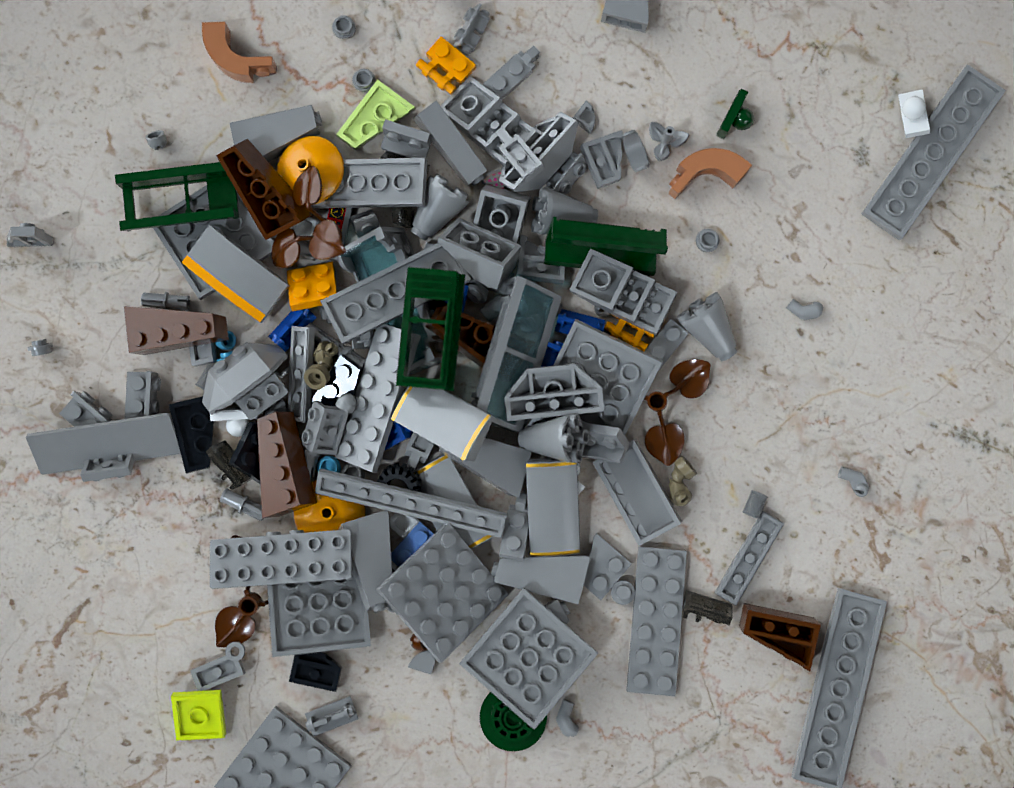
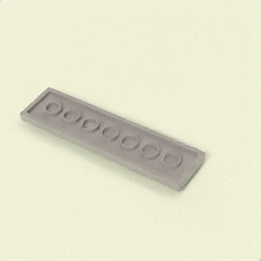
(933, 154)
(839, 689)

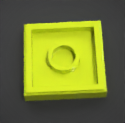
(198, 715)

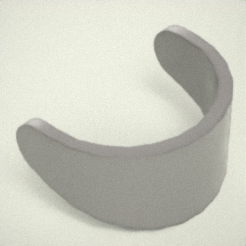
(635, 151)

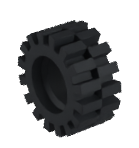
(401, 472)

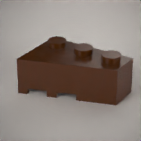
(782, 631)

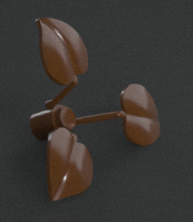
(326, 237)
(668, 441)
(235, 622)

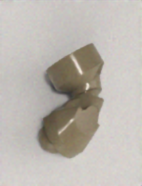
(318, 374)
(678, 490)

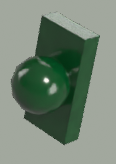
(739, 117)

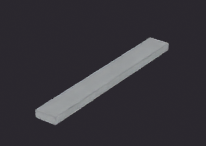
(410, 503)

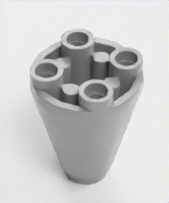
(559, 205)
(440, 207)
(710, 326)
(556, 438)

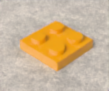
(311, 285)

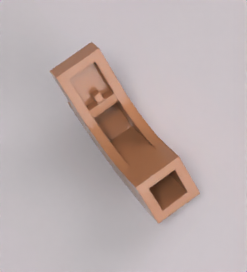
(217, 43)
(710, 161)

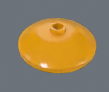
(316, 152)
(312, 518)

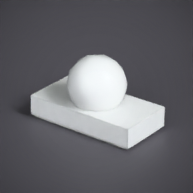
(914, 113)
(236, 420)

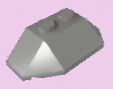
(551, 148)
(240, 373)
(553, 392)

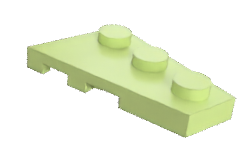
(370, 114)

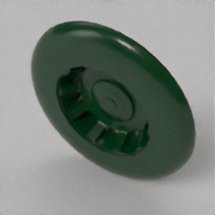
(510, 723)

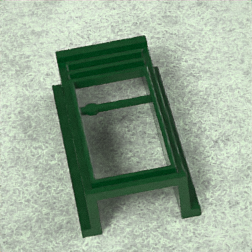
(221, 194)
(571, 240)
(438, 286)

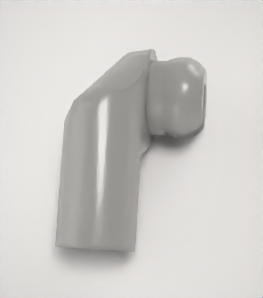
(805, 312)
(856, 480)
(564, 721)

